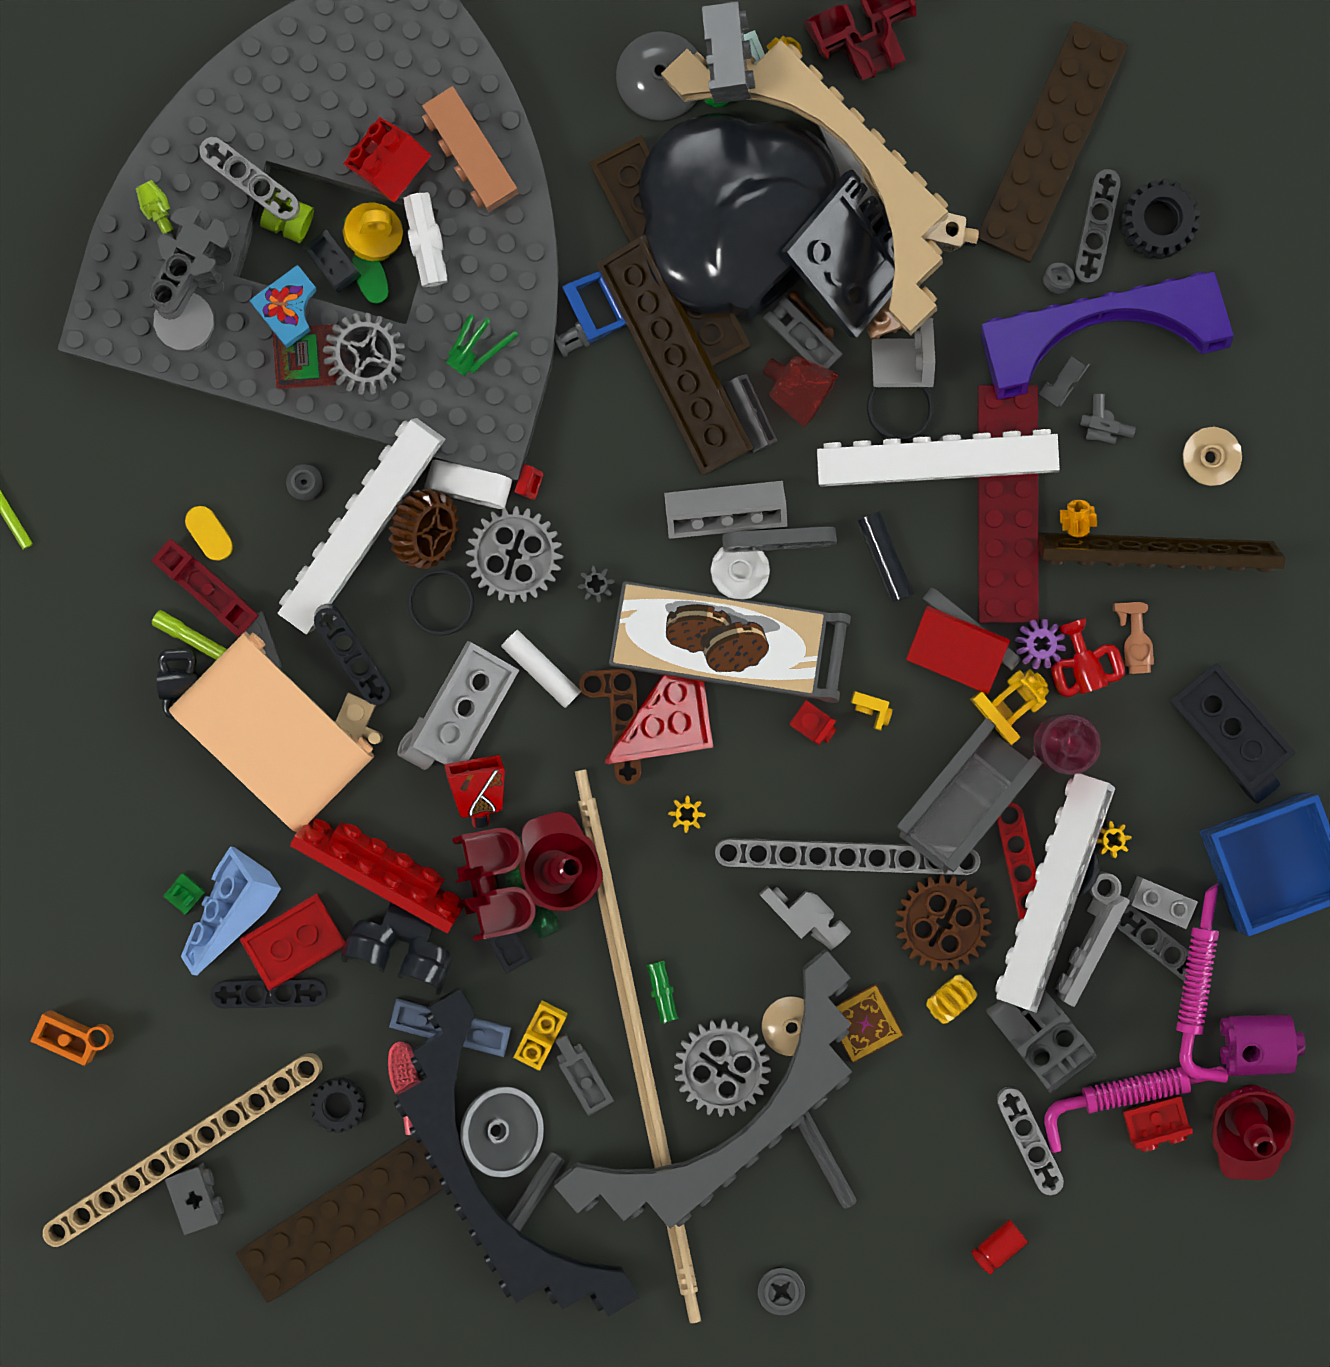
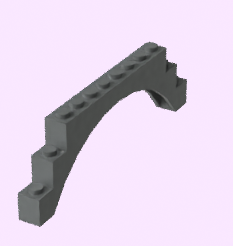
(682, 1186)

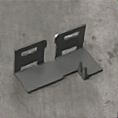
(1069, 374)

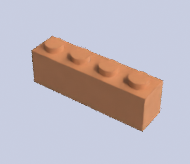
(470, 149)

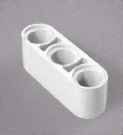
(469, 484)

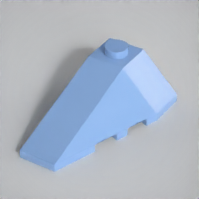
(237, 900)

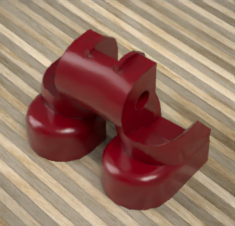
(866, 53)
(497, 909)

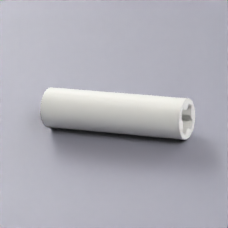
(541, 668)

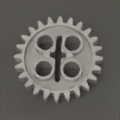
(488, 546)
(737, 1045)

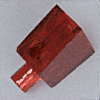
(800, 387)

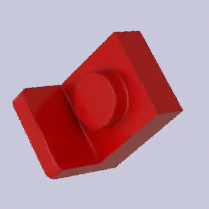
(813, 723)

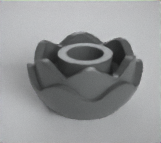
(313, 486)

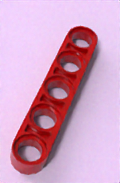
(1013, 860)

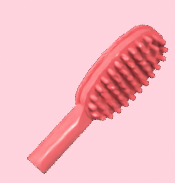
(402, 1071)

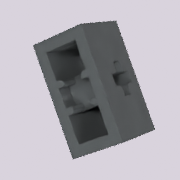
(191, 1213)

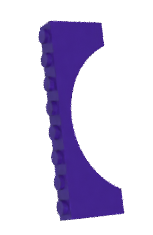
(1183, 306)

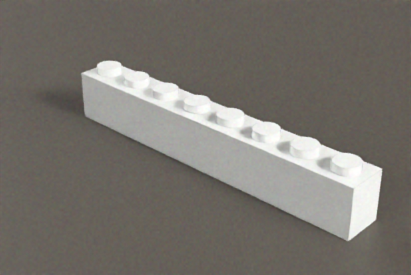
(938, 459)
(362, 523)
(1055, 892)

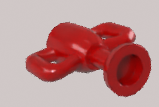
(1085, 664)

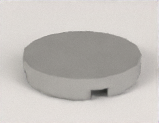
(190, 329)

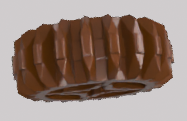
(424, 528)

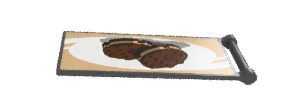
(726, 640)

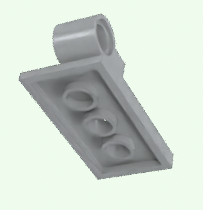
(443, 731)
(1083, 960)

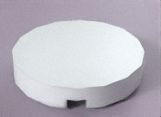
(740, 573)

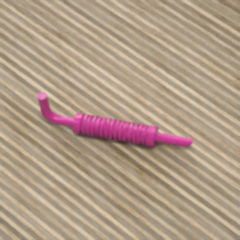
(1196, 990)
(1120, 1093)

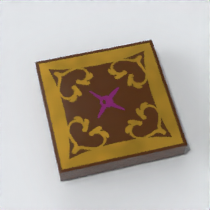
(871, 1023)

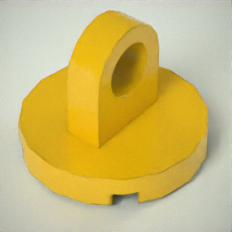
(372, 231)

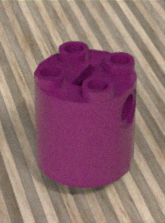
(1260, 1044)

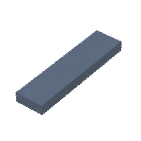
(482, 1035)

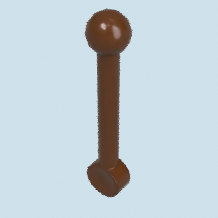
(793, 297)

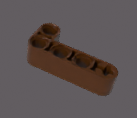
(616, 698)

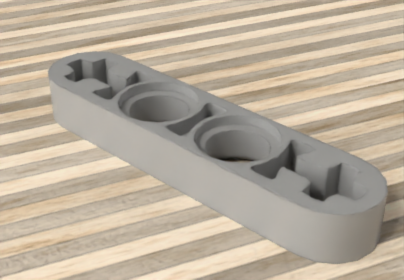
(251, 177)
(1030, 1140)

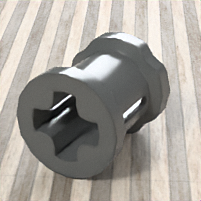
(573, 344)

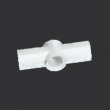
(425, 239)

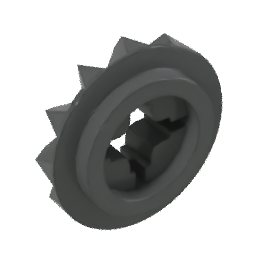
(782, 1304)

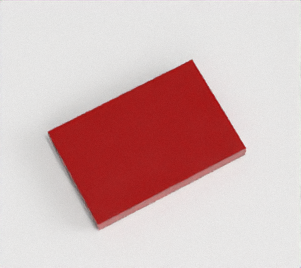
(958, 649)
(293, 942)

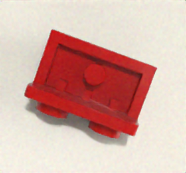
(1157, 1123)

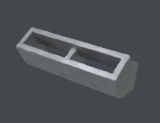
(750, 412)

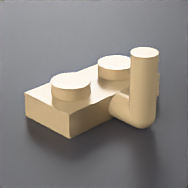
(355, 717)

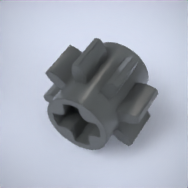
(603, 589)

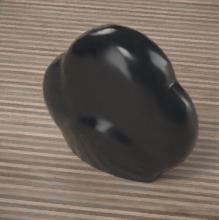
(726, 203)

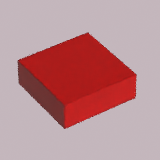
(529, 482)

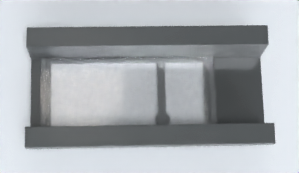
(966, 798)

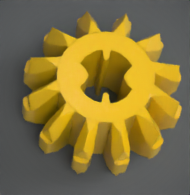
(951, 999)

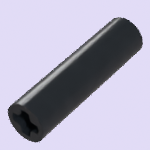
(885, 557)

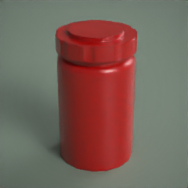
(999, 1247)

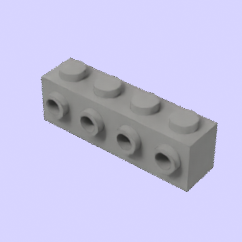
(726, 509)

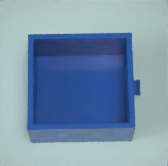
(1272, 862)

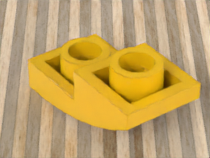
(540, 1035)

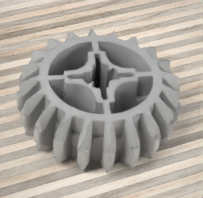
(352, 347)

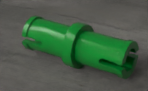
(662, 991)

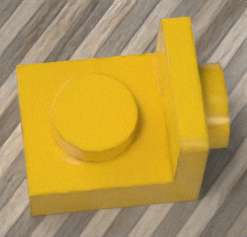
(868, 703)

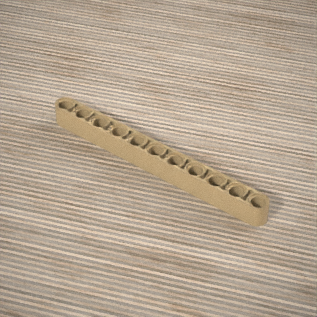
(172, 1159)

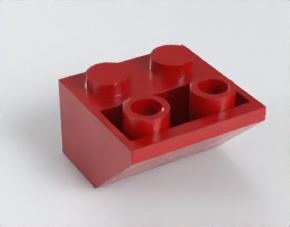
(387, 159)

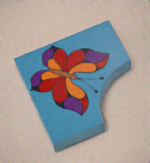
(284, 305)

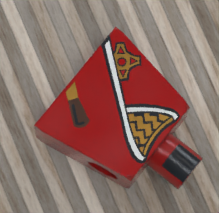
(477, 787)

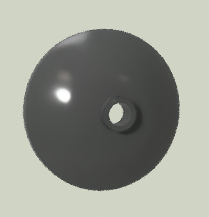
(641, 87)
(516, 1135)

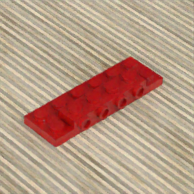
(380, 870)

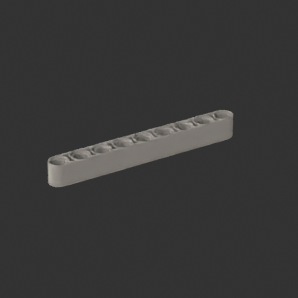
(831, 860)

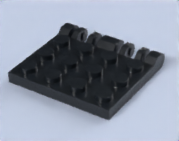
(846, 254)

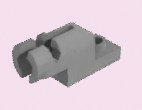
(806, 915)

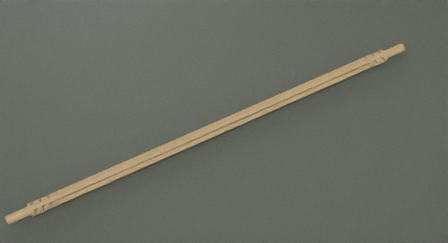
(636, 1035)

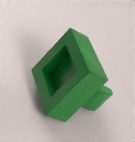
(184, 893)

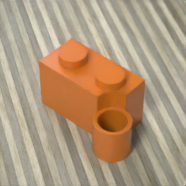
(69, 1037)

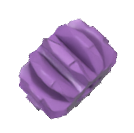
(1039, 633)

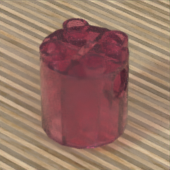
(1067, 744)

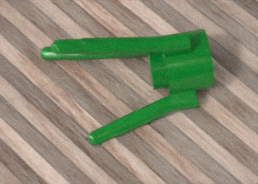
(463, 358)

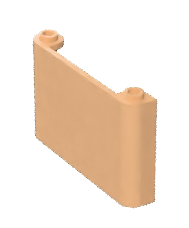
(270, 733)

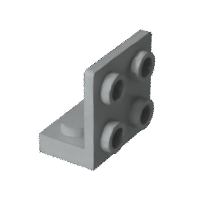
(905, 360)

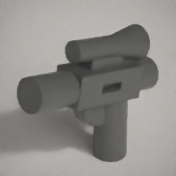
(1102, 423)

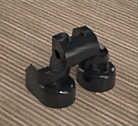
(373, 944)

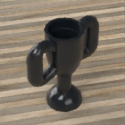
(175, 682)

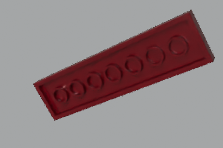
(1007, 518)

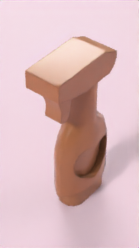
(1138, 646)

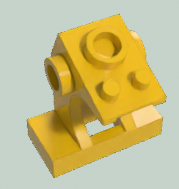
(1031, 688)

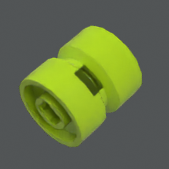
(294, 229)

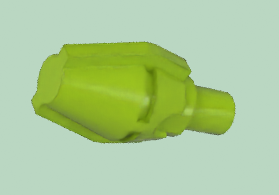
(154, 205)

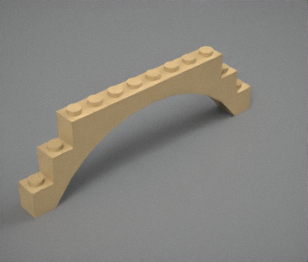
(910, 207)

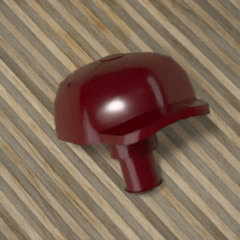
(558, 863)
(1251, 1132)

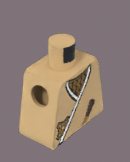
(956, 234)

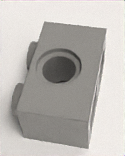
(1161, 902)

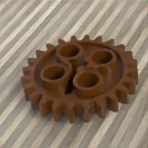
(966, 935)

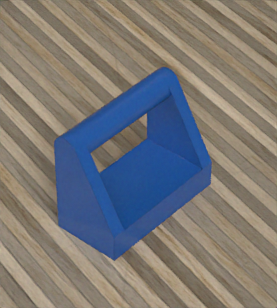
(581, 313)

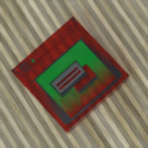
(303, 361)

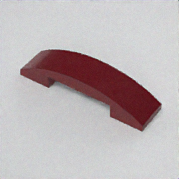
(205, 587)

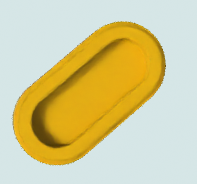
(209, 533)

